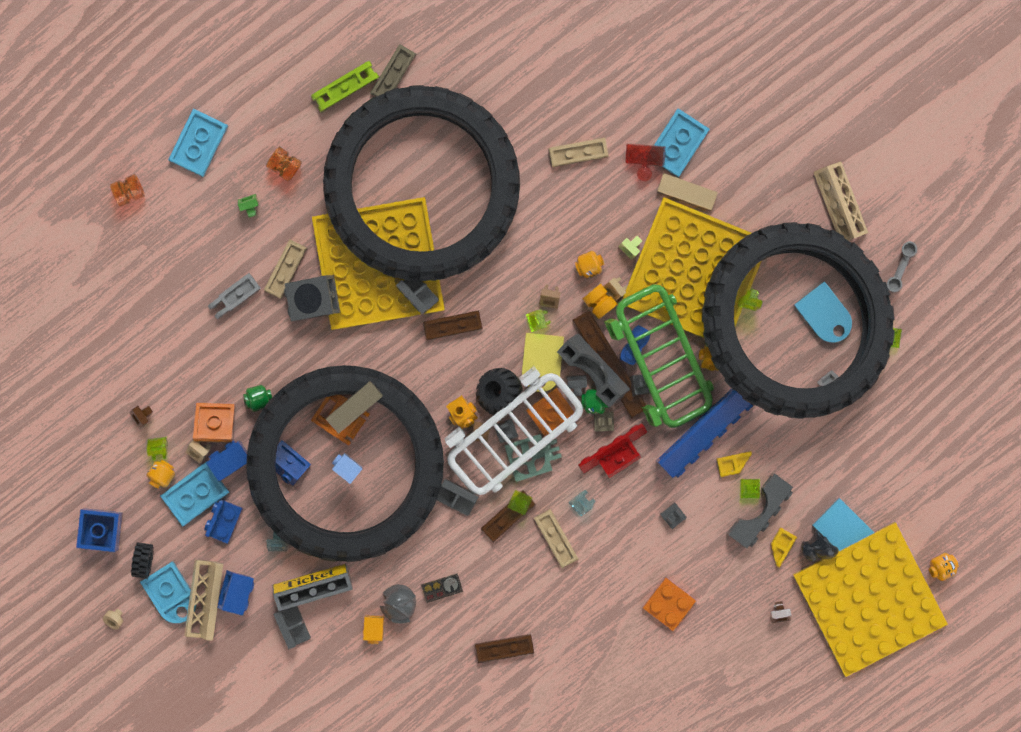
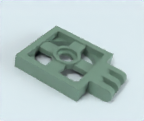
(546, 452)

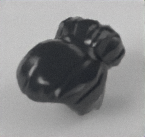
(818, 547)

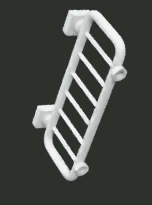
(457, 439)

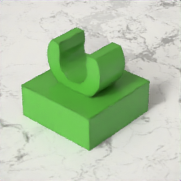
(249, 203)

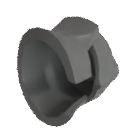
(399, 603)

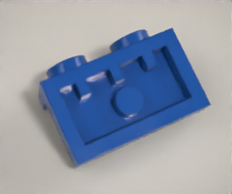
(289, 463)
(223, 521)

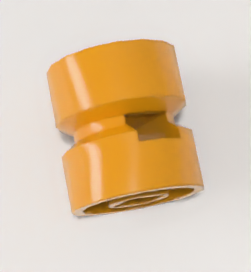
(599, 301)

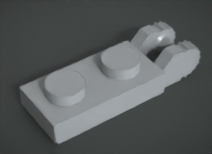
(236, 294)

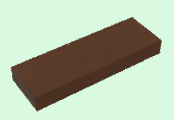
(452, 325)
(503, 521)
(504, 648)

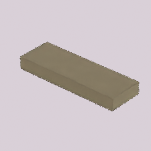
(394, 70)
(354, 407)

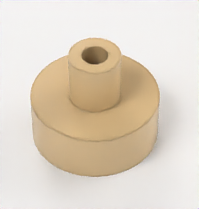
(113, 619)

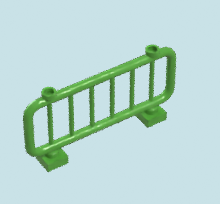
(616, 331)

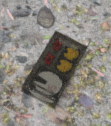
(442, 587)

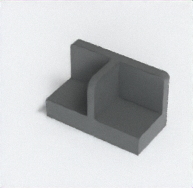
(418, 294)
(457, 497)
(292, 626)

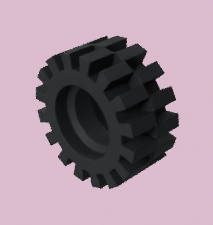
(142, 560)

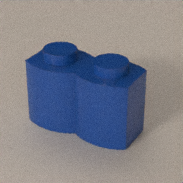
(626, 353)

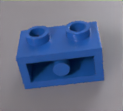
(228, 461)
(235, 592)

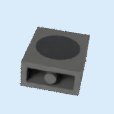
(312, 298)

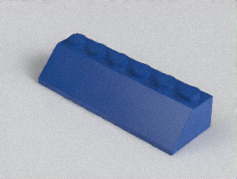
(702, 433)

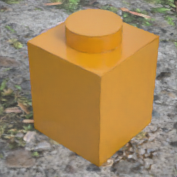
(373, 629)

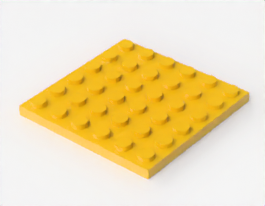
(681, 258)
(362, 291)
(870, 599)

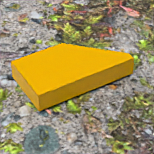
(732, 464)
(781, 545)

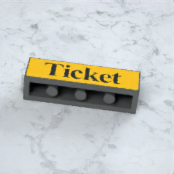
(312, 587)

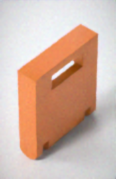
(351, 430)

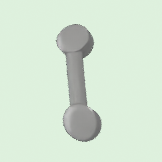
(909, 250)

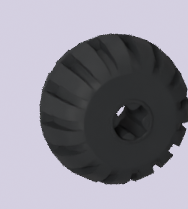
(489, 387)

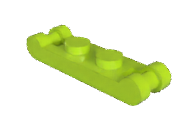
(345, 86)

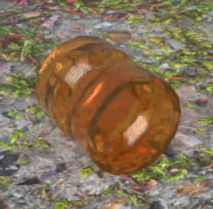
(284, 164)
(127, 190)

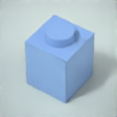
(346, 467)

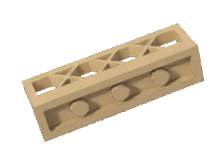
(838, 203)
(210, 602)

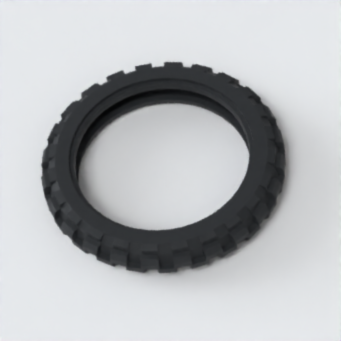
(400, 104)
(870, 293)
(344, 545)

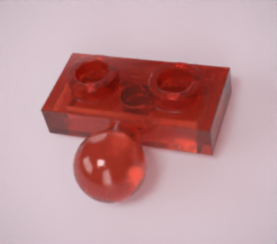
(646, 156)

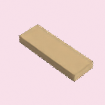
(578, 152)
(687, 191)
(285, 268)
(556, 538)

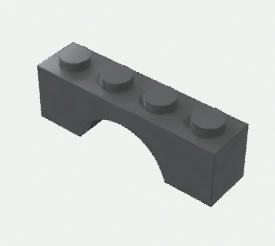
(608, 384)
(775, 492)

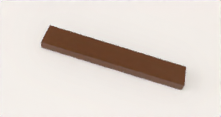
(595, 338)

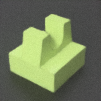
(630, 247)

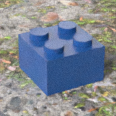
(99, 530)

